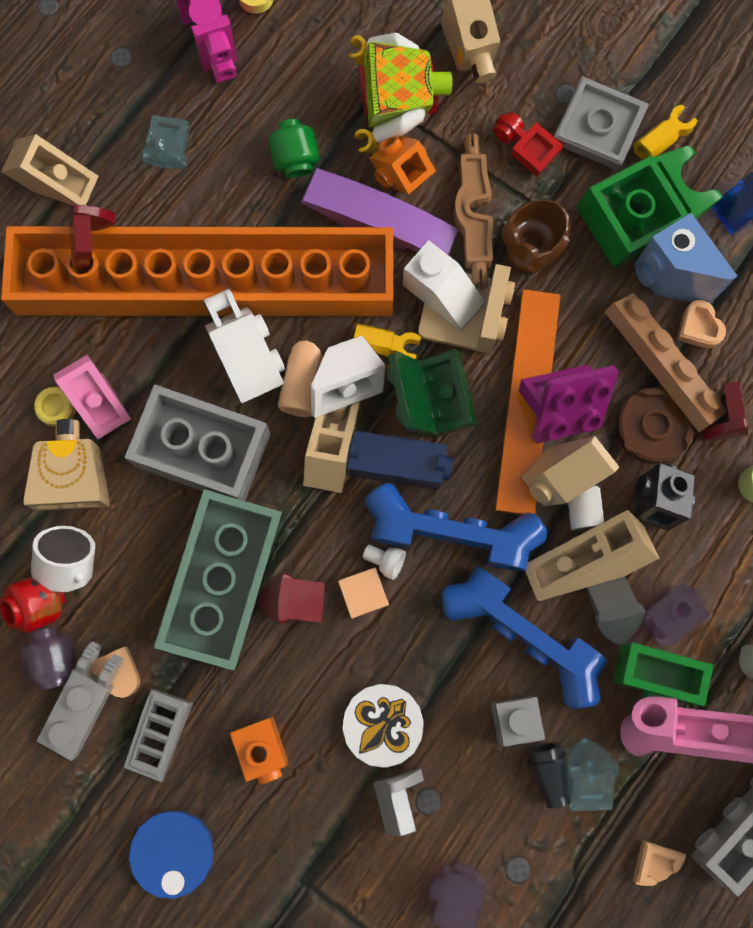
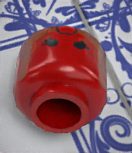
(30, 605)

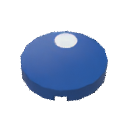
(171, 854)

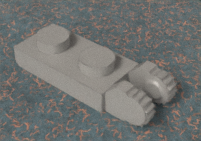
(79, 704)

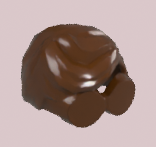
(536, 234)

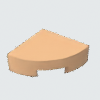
(656, 863)

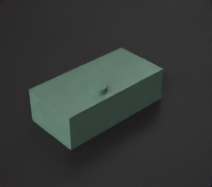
(218, 580)

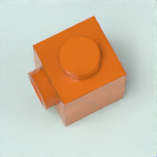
(260, 751)

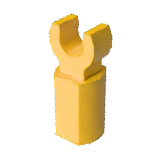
(663, 135)
(385, 341)

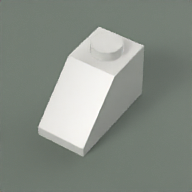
(442, 285)
(345, 376)

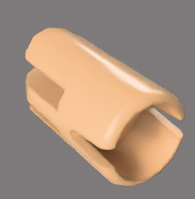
(298, 378)

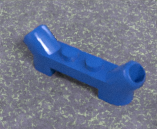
(506, 547)
(576, 663)

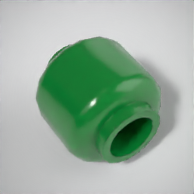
(293, 149)

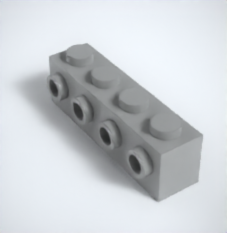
(728, 848)

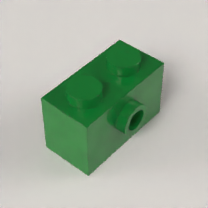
(662, 674)

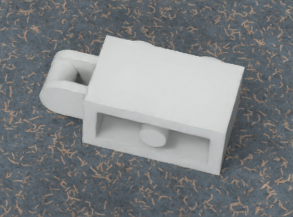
(243, 348)

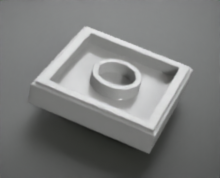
(600, 123)

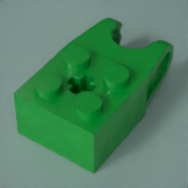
(641, 203)

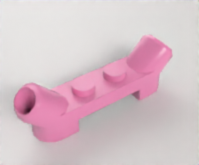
(665, 727)

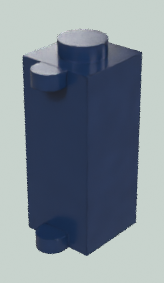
(399, 460)

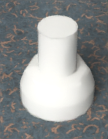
(389, 561)

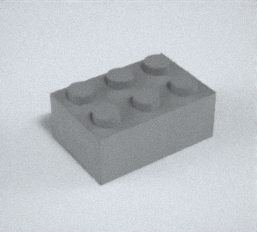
(198, 443)

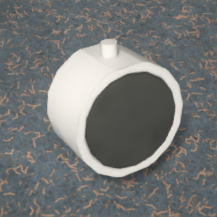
(63, 558)

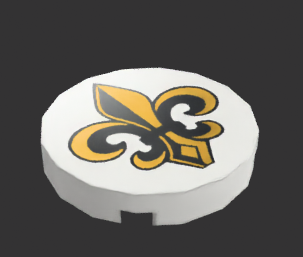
(383, 725)

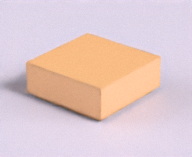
(363, 593)

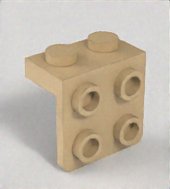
(486, 324)

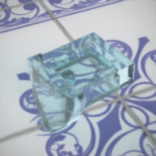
(166, 142)
(591, 777)

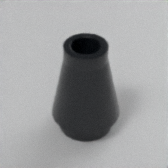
(550, 772)

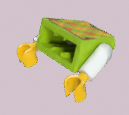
(397, 86)

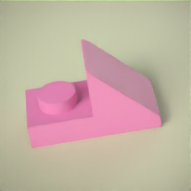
(92, 396)

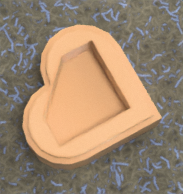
(700, 325)
(127, 679)

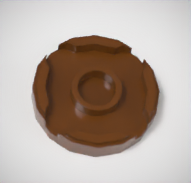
(653, 427)

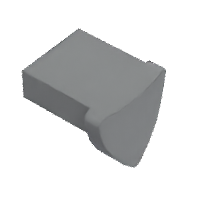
(394, 802)

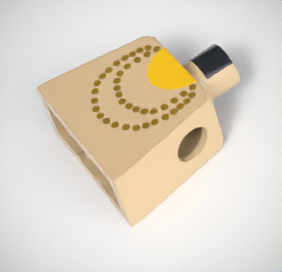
(472, 36)
(66, 472)

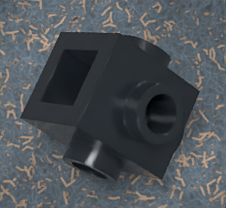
(664, 497)

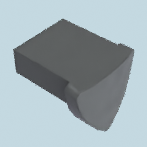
(616, 609)

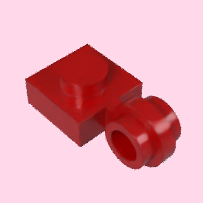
(533, 148)

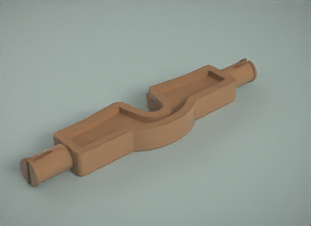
(474, 227)

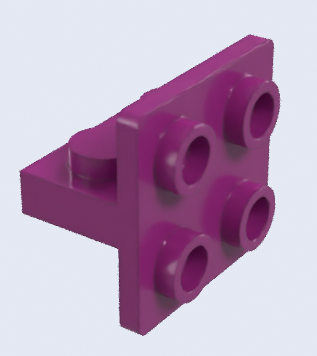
(568, 400)

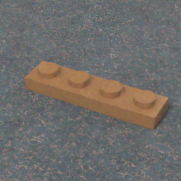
(666, 361)

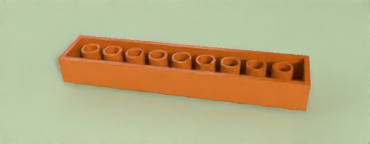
(179, 267)

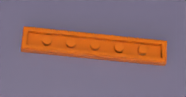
(531, 358)

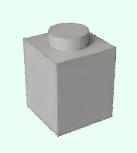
(517, 721)

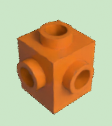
(401, 164)

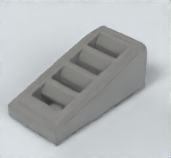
(170, 702)

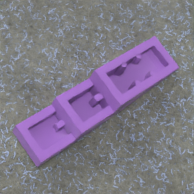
(363, 206)

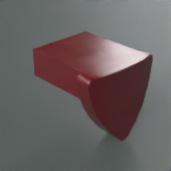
(83, 221)
(738, 424)
(292, 599)

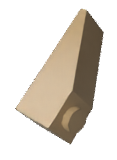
(330, 448)
(593, 557)

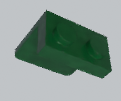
(431, 393)

